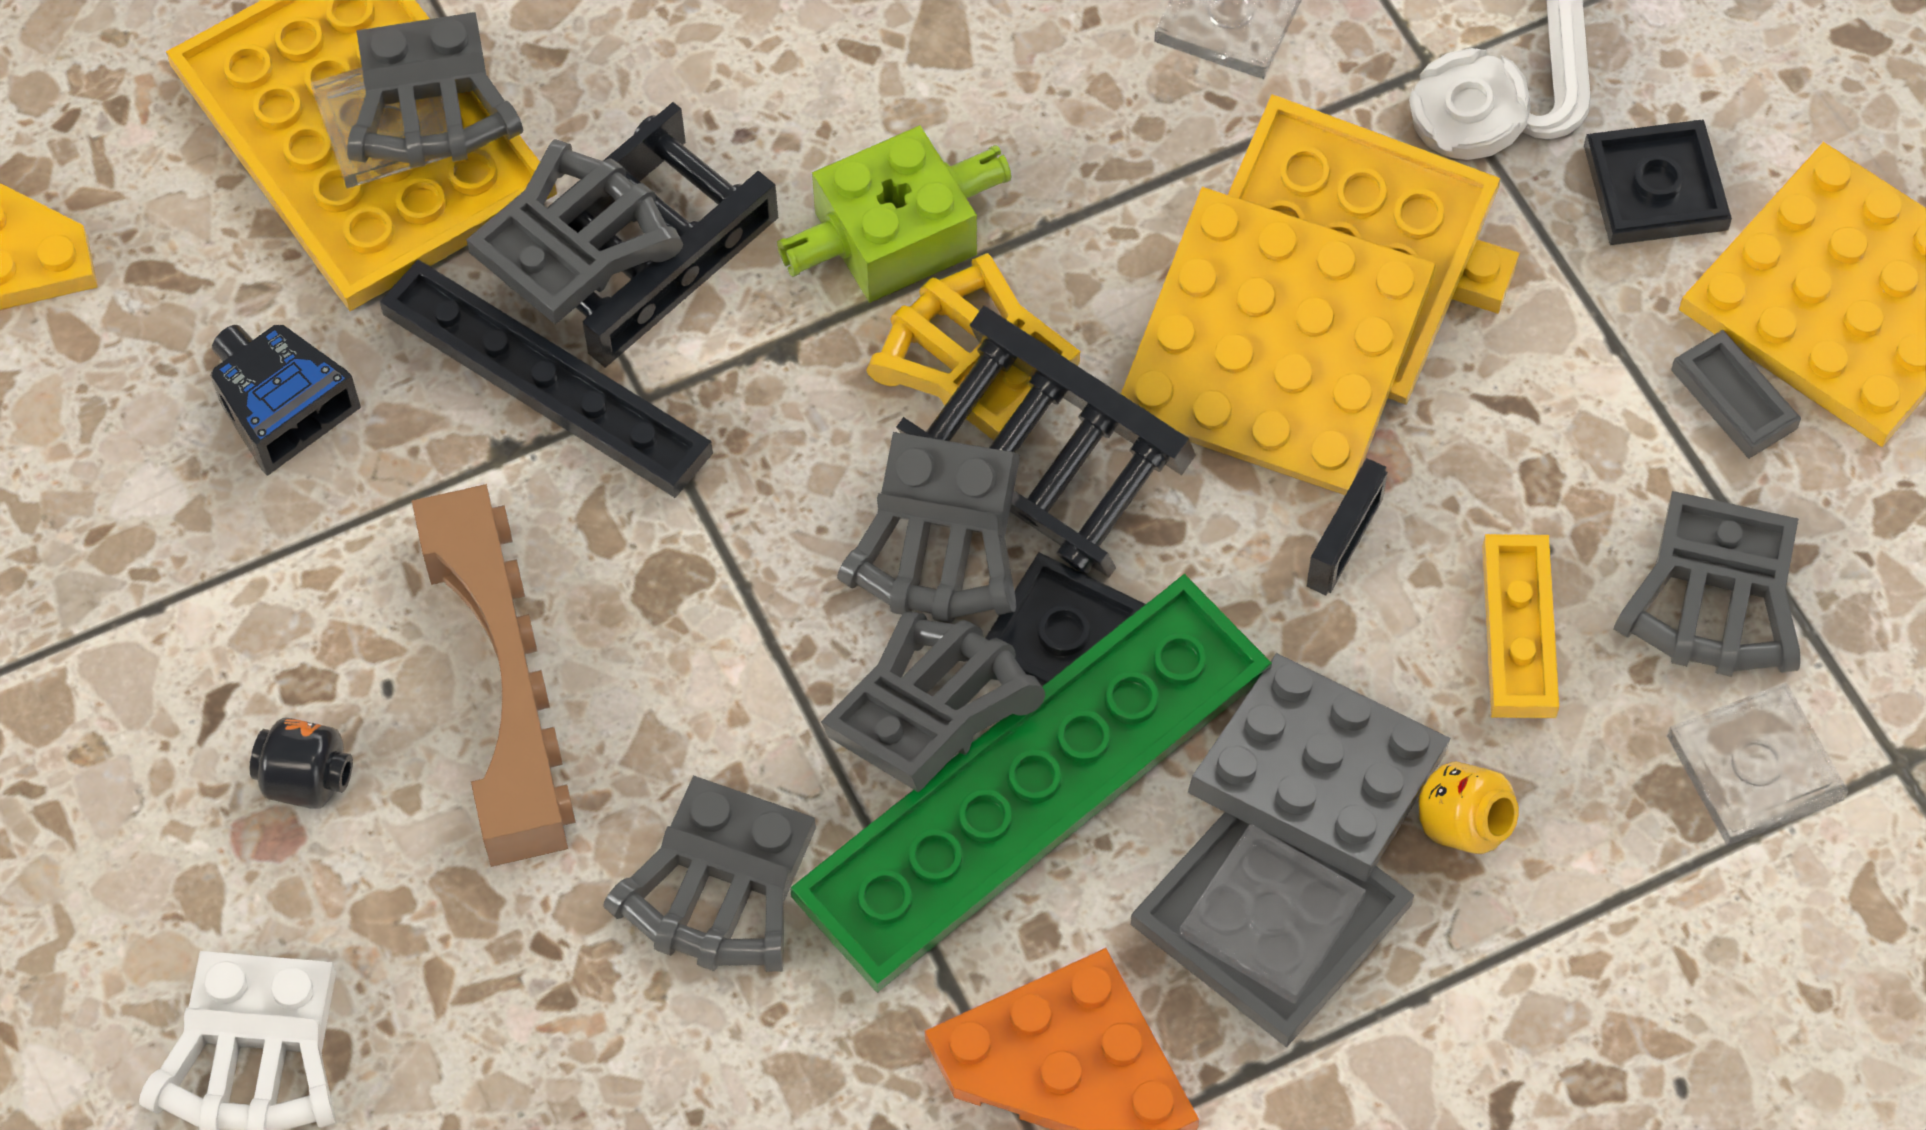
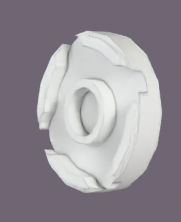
(1470, 104)

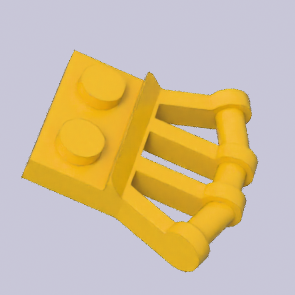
(946, 298)

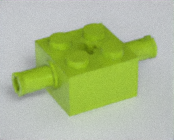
(895, 213)

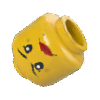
(1468, 807)

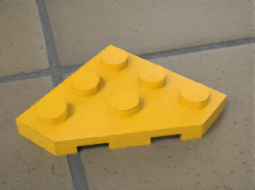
(40, 252)

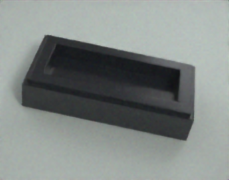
(1347, 527)

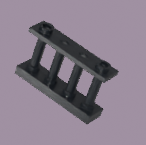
(659, 287)
(1101, 415)

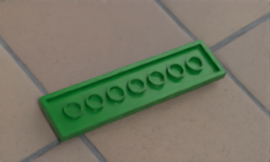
(1029, 783)

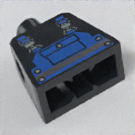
(279, 392)

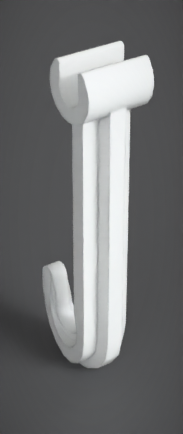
(1568, 72)

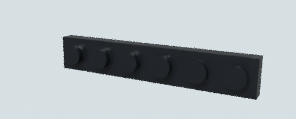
(547, 378)

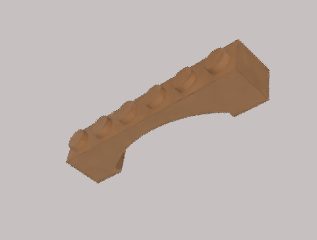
(516, 799)

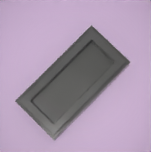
(1735, 394)

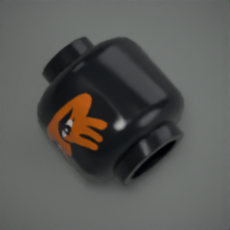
(300, 763)

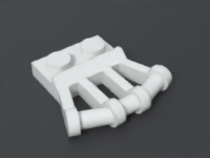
(253, 1005)

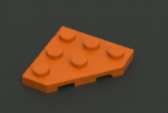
(1064, 1055)

